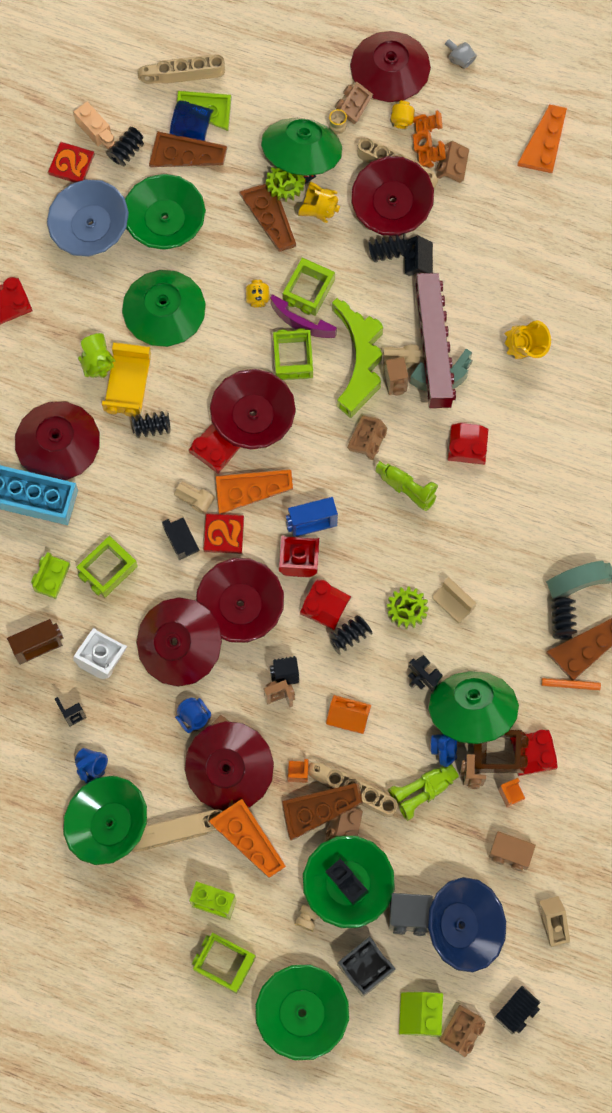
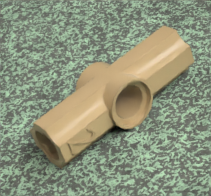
(412, 355)

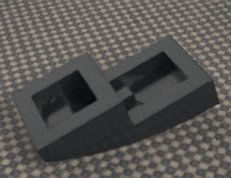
(346, 881)

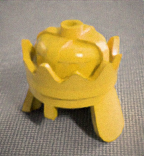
(319, 203)
(528, 340)

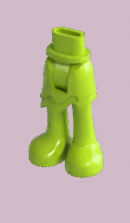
(402, 482)
(433, 784)

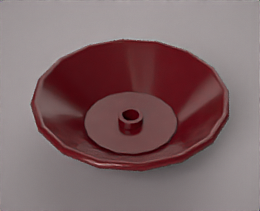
(390, 79)
(389, 179)
(247, 393)
(65, 455)
(246, 582)
(196, 645)
(248, 760)

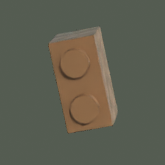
(396, 376)
(512, 851)

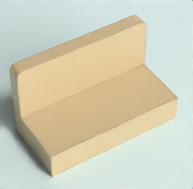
(454, 600)

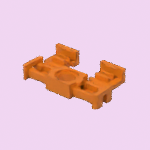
(422, 131)

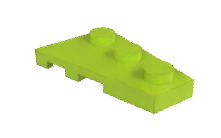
(218, 102)

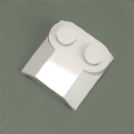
(99, 654)

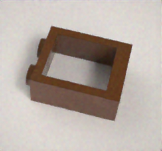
(35, 641)
(521, 759)

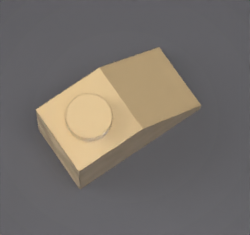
(555, 921)

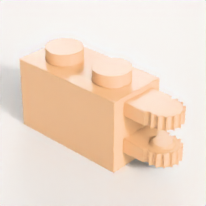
(94, 125)

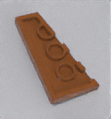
(184, 151)
(270, 215)
(583, 650)
(316, 809)

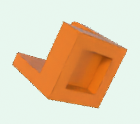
(298, 771)
(511, 792)

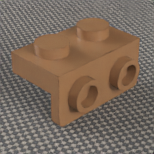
(455, 162)
(276, 691)
(467, 770)
(345, 824)

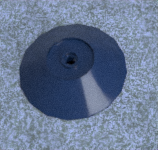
(480, 920)

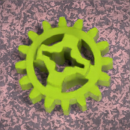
(290, 187)
(415, 605)

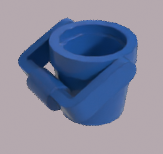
(193, 714)
(445, 748)
(91, 762)

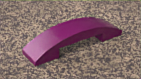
(322, 330)

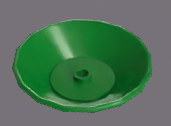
(301, 146)
(161, 197)
(167, 322)
(473, 707)
(89, 818)
(368, 865)
(305, 989)

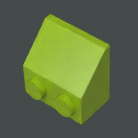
(421, 1014)

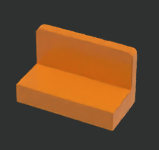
(348, 714)

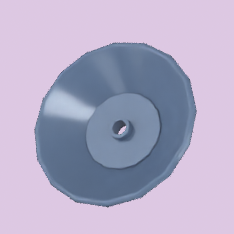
(77, 207)

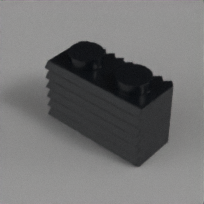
(285, 669)
(517, 1010)

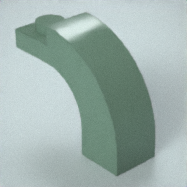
(459, 369)
(580, 578)

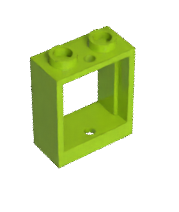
(317, 272)
(293, 371)
(118, 551)
(207, 897)
(242, 972)

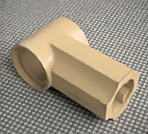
(198, 499)

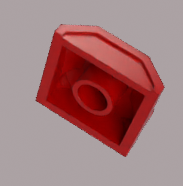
(13, 300)
(468, 443)
(213, 449)
(299, 556)
(325, 604)
(540, 752)

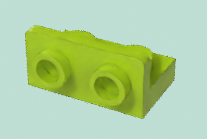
(50, 575)

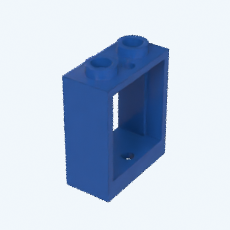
(312, 517)

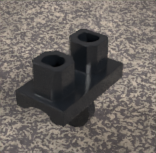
(430, 680)

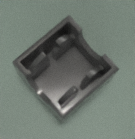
(409, 913)
(366, 967)

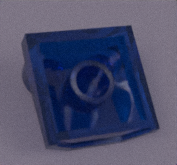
(190, 120)

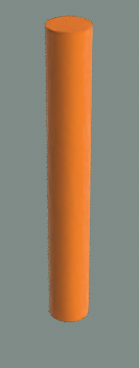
(571, 684)

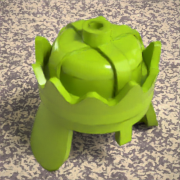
(96, 357)

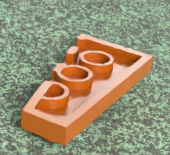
(544, 144)
(248, 488)
(246, 835)

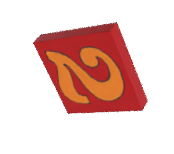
(71, 162)
(224, 533)

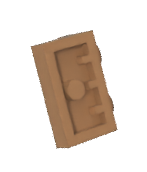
(354, 101)
(368, 436)
(463, 1031)

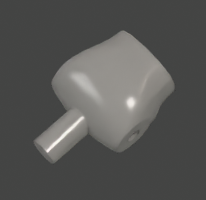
(462, 54)

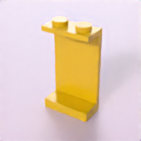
(127, 379)

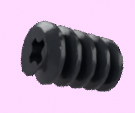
(126, 146)
(384, 249)
(151, 424)
(562, 618)
(348, 633)

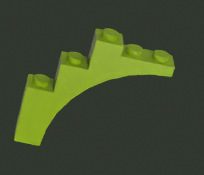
(364, 335)

